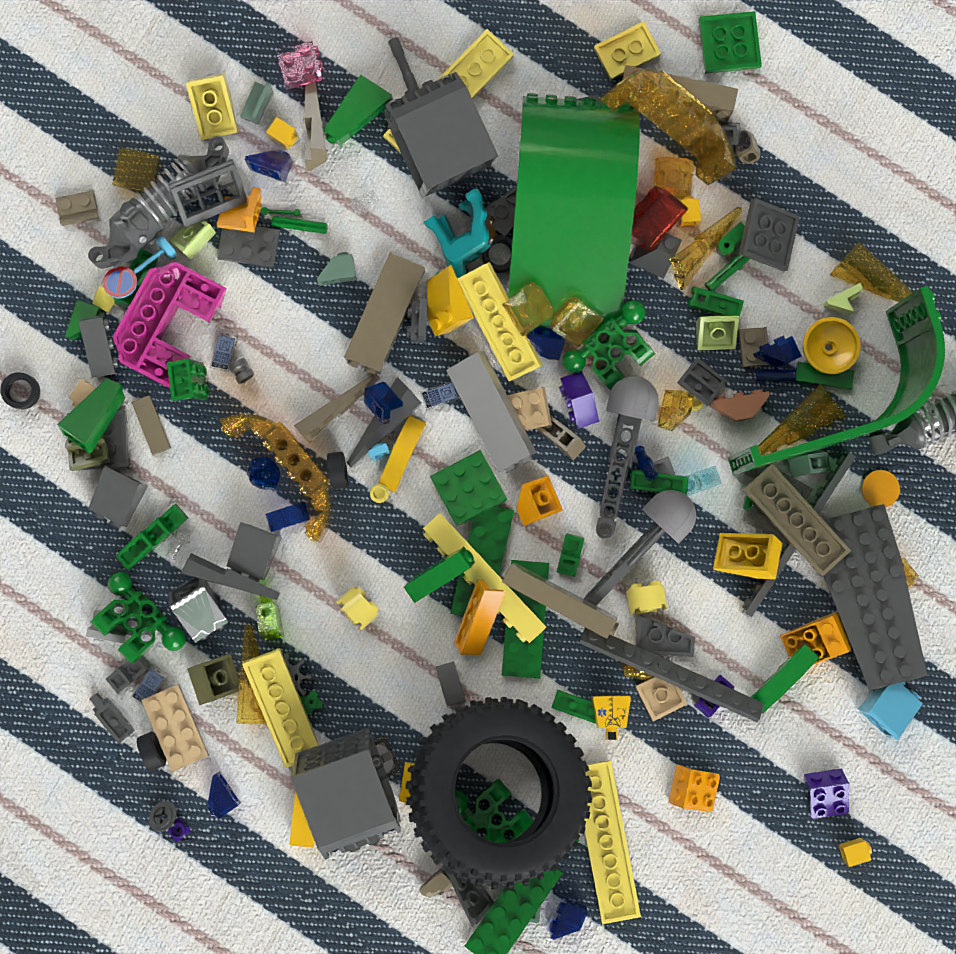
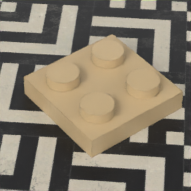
(531, 408)
(660, 697)

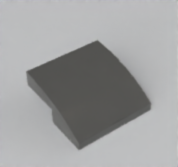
(702, 381)

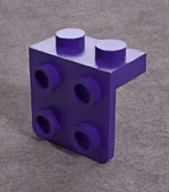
(827, 793)

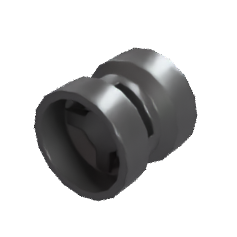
(241, 370)

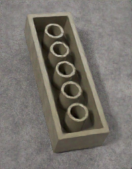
(715, 97)

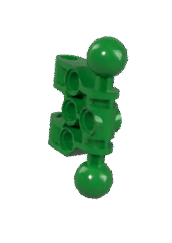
(631, 313)
(133, 648)
(495, 794)

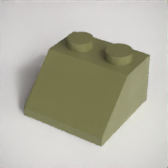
(214, 679)

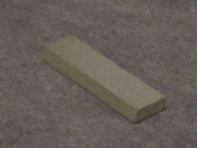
(151, 425)

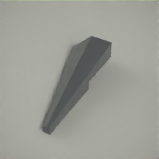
(377, 431)
(208, 571)

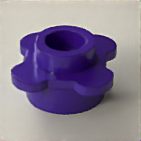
(178, 834)

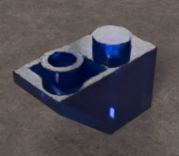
(780, 353)
(569, 919)

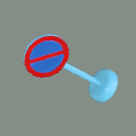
(123, 281)

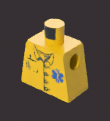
(611, 713)

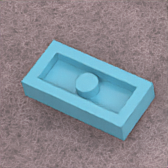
(379, 451)

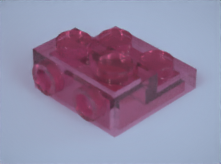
(301, 65)

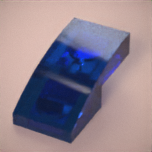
(287, 516)

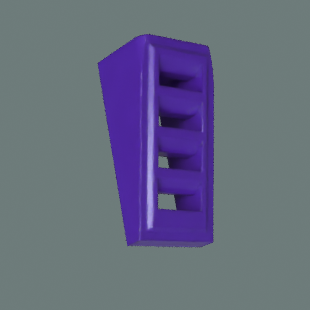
(703, 708)

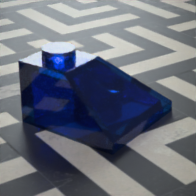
(270, 164)

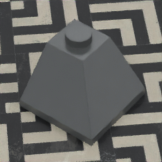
(659, 258)

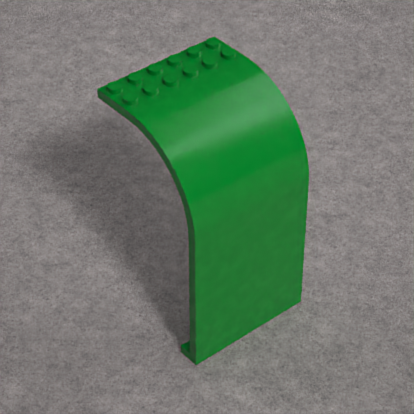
(575, 201)
(922, 356)

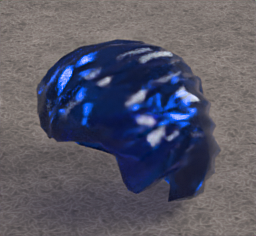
(263, 473)

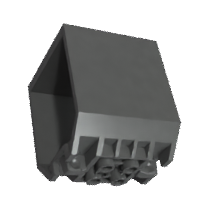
(440, 134)
(344, 794)

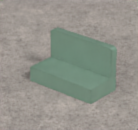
(257, 102)

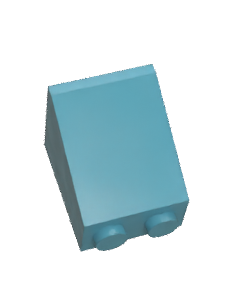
(891, 709)

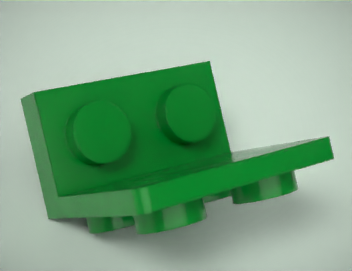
(187, 380)

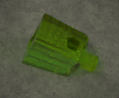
(270, 626)

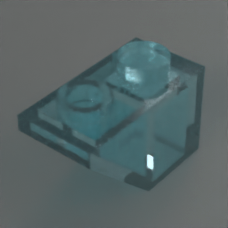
(703, 480)

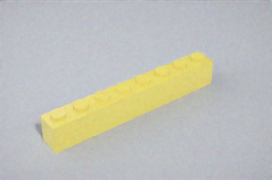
(511, 607)

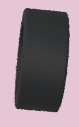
(485, 255)
(5, 390)
(337, 470)
(151, 751)

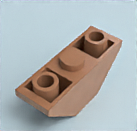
(740, 406)

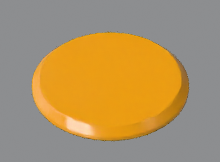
(880, 488)

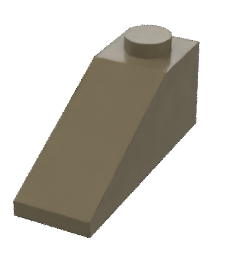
(563, 438)

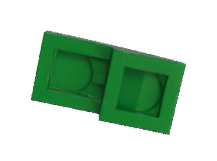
(570, 554)

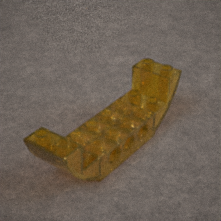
(678, 116)
(274, 436)

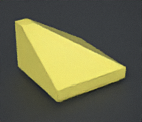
(103, 300)

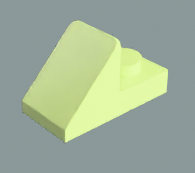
(840, 302)

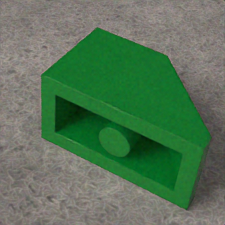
(81, 311)

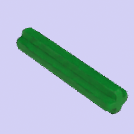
(299, 224)

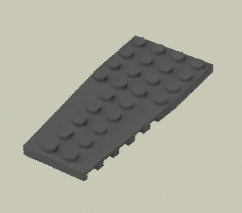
(875, 599)

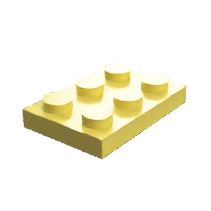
(629, 47)

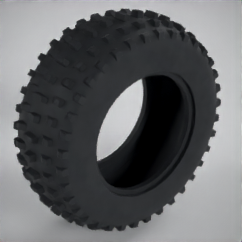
(562, 793)

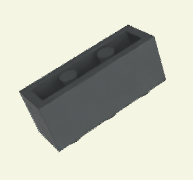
(98, 345)

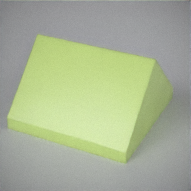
(192, 238)
(717, 332)

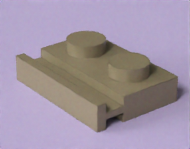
(77, 208)
(749, 342)

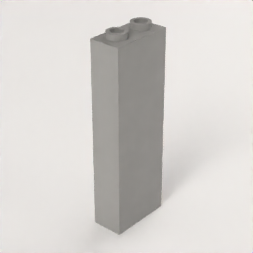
(491, 412)

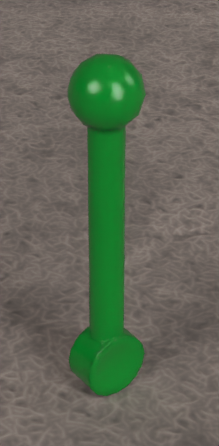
(265, 211)

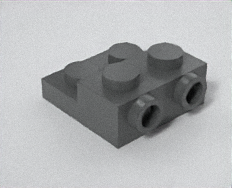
(418, 317)

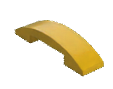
(402, 453)

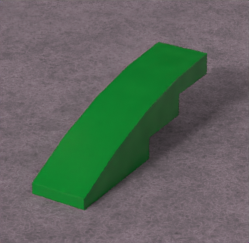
(151, 537)
(785, 676)

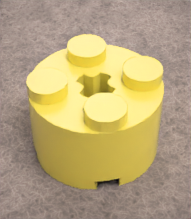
(646, 598)
(357, 608)

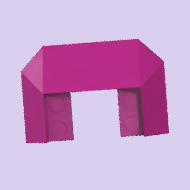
(152, 311)

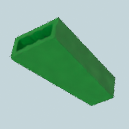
(356, 110)
(93, 415)
(439, 574)

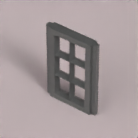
(200, 177)

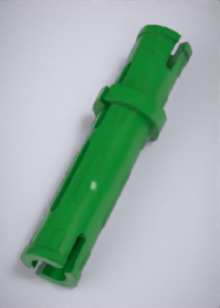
(735, 264)

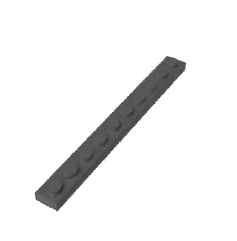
(822, 494)
(673, 674)

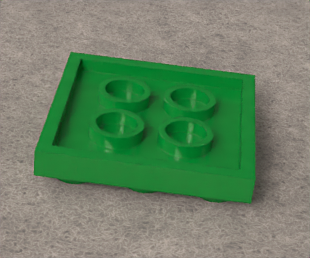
(730, 42)
(468, 488)

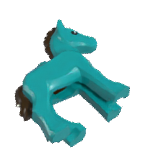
(467, 246)

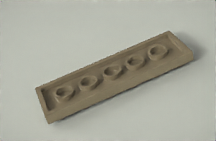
(796, 520)

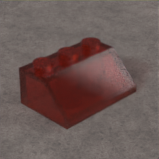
(655, 217)

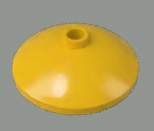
(843, 342)

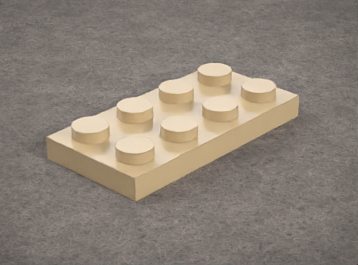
(175, 727)

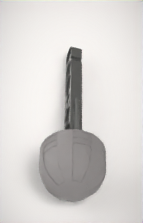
(633, 401)
(671, 513)

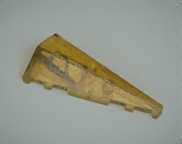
(694, 256)
(864, 268)
(810, 414)
(248, 707)

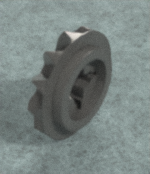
(160, 810)

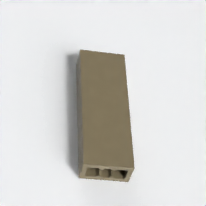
(384, 314)
(560, 600)

